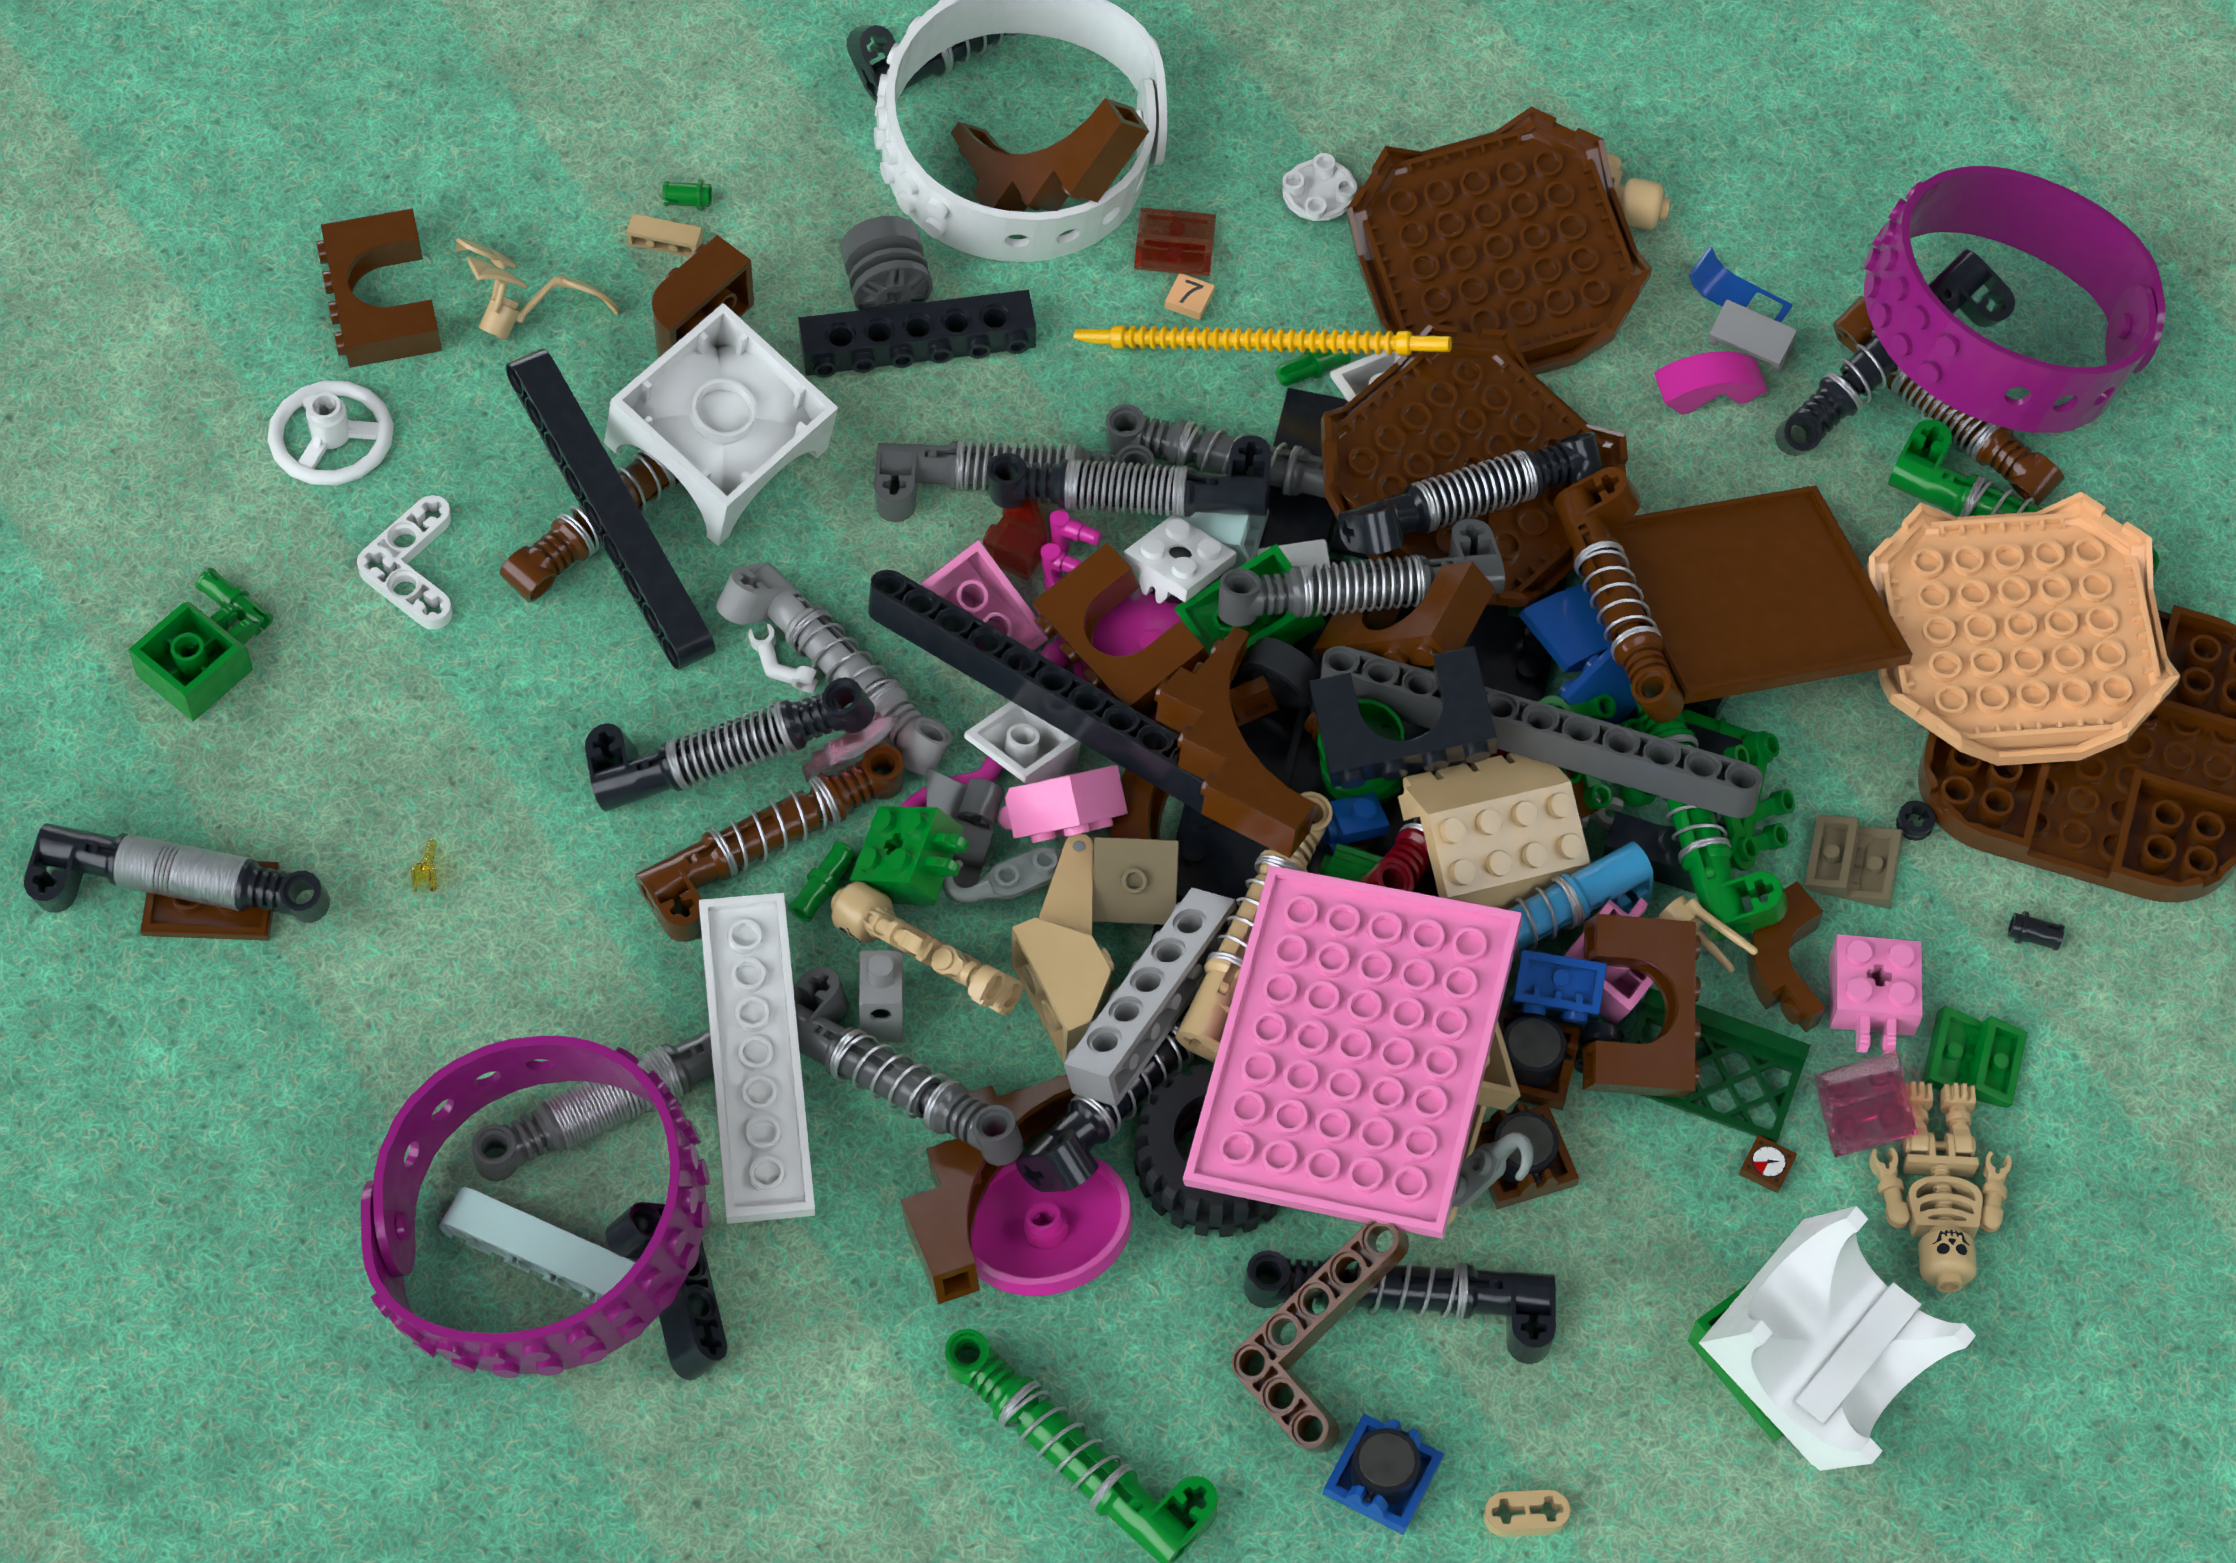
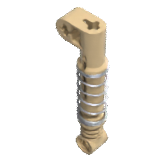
(1209, 1010)

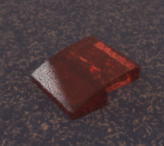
(1175, 241)

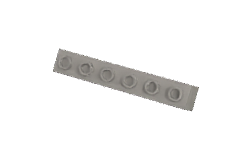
(1149, 999)

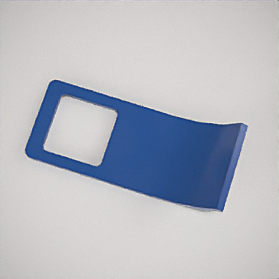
(1720, 284)

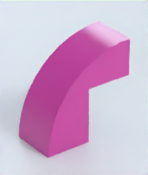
(1704, 376)

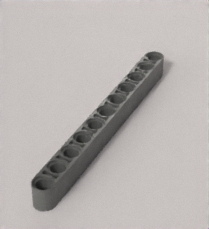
(1564, 737)

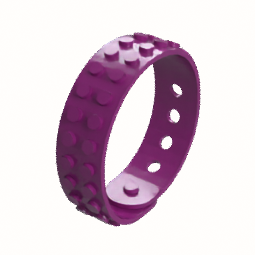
(2048, 224)
(392, 1198)

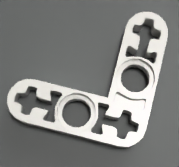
(396, 560)

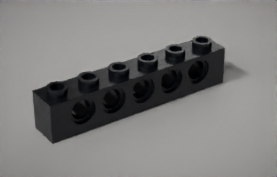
(917, 333)

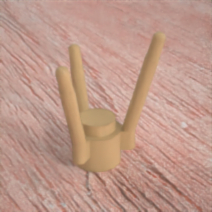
(1691, 910)

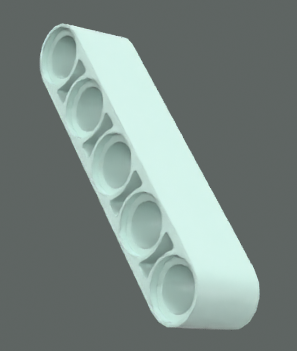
(533, 1244)

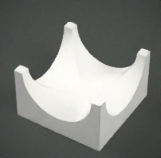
(721, 416)
(1798, 1318)

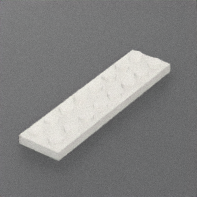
(756, 1058)

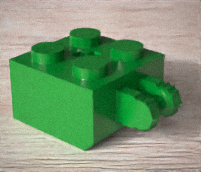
(194, 657)
(910, 853)

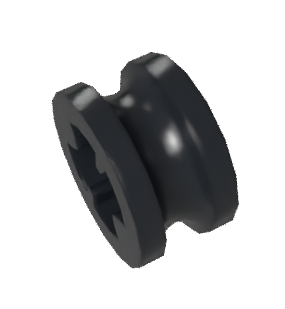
(1918, 808)

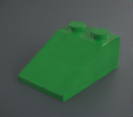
(1203, 621)

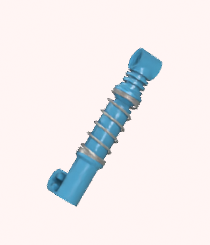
(1619, 876)

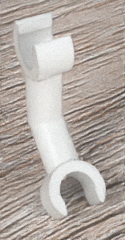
(800, 678)

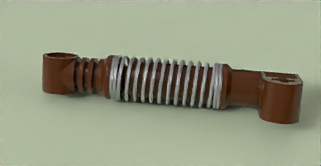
(1992, 444)

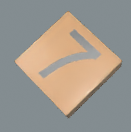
(1189, 296)

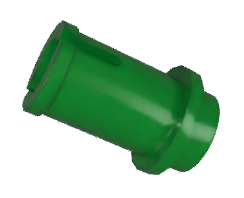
(687, 194)

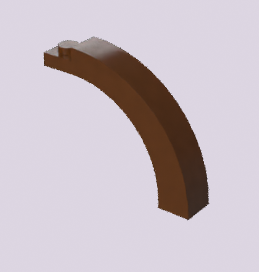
(1147, 802)

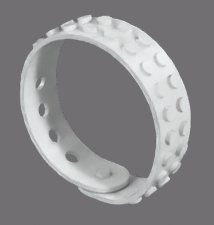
(984, 229)

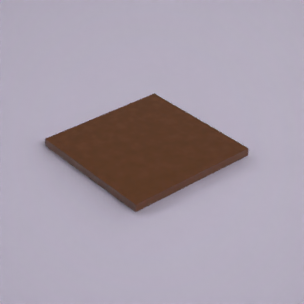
(1758, 594)

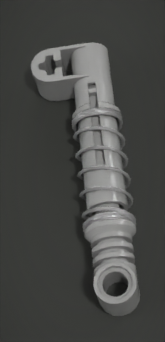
(763, 594)

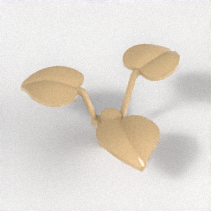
(501, 310)

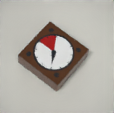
(1767, 1164)

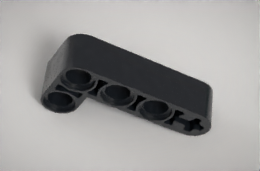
(693, 1319)

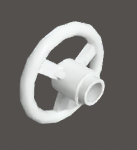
(330, 430)

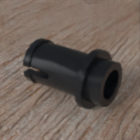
(2035, 931)

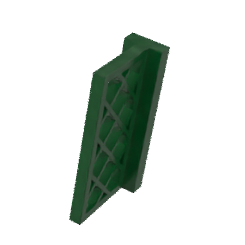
(1739, 1038)

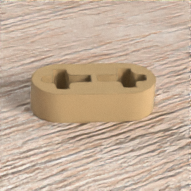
(1528, 1523)

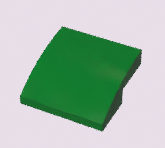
(1975, 1054)

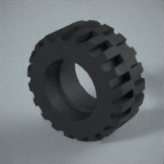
(1162, 1168)

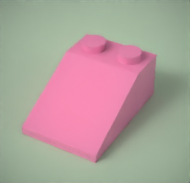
(983, 590)

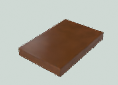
(187, 919)

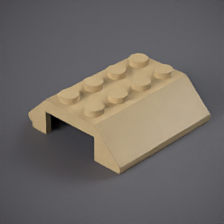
(1497, 828)

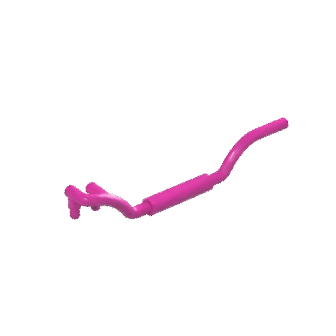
(1054, 562)

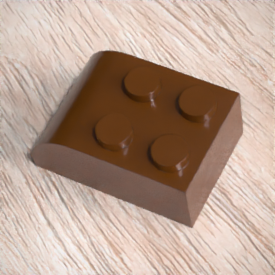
(694, 290)

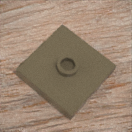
(1134, 880)

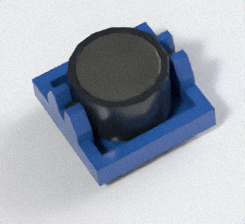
(1384, 1472)

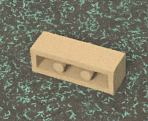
(663, 235)

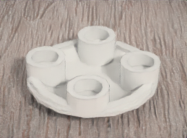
(1319, 188)

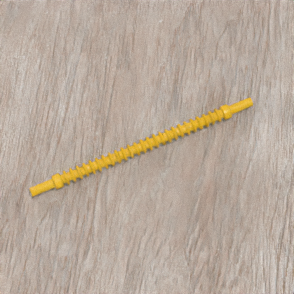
(1403, 342)

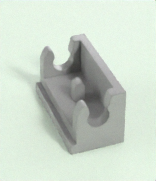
(1753, 334)

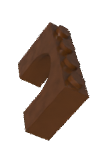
(369, 331)
(1075, 608)
(1436, 625)
(1668, 956)

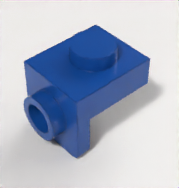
(1355, 820)

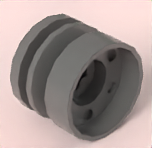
(886, 263)

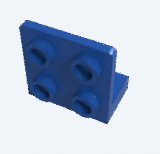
(1559, 987)

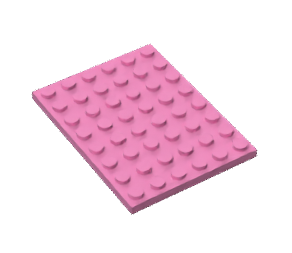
(1354, 1051)

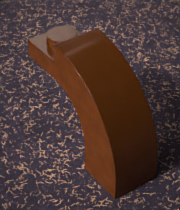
(1771, 967)

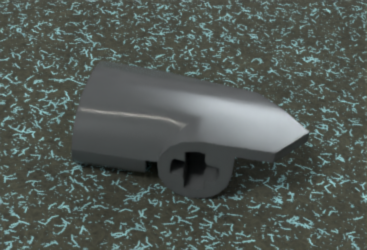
(974, 808)

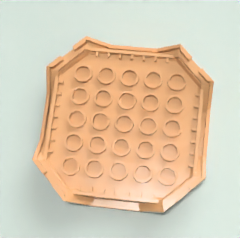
(2024, 630)

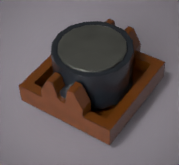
(1540, 1056)
(1551, 1165)

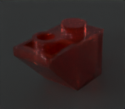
(1017, 539)

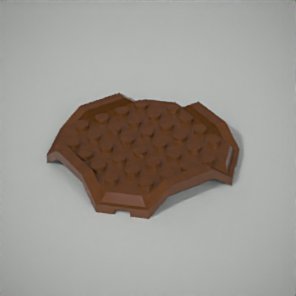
(1501, 237)
(1451, 413)

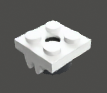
(1177, 560)

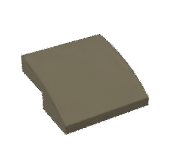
(1854, 861)

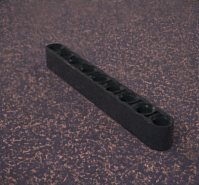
(610, 509)

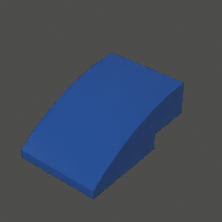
(1567, 627)

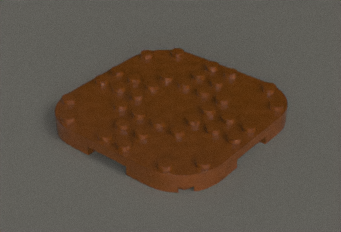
(2132, 818)

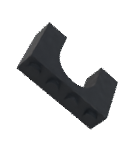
(1360, 755)
(1657, 839)

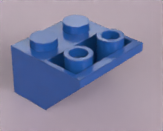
(1600, 677)

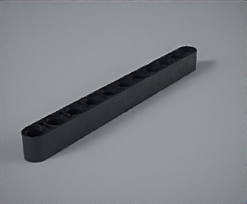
(1033, 683)

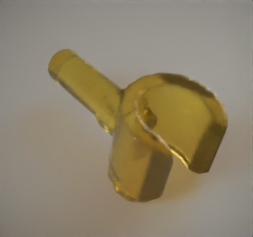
(425, 870)

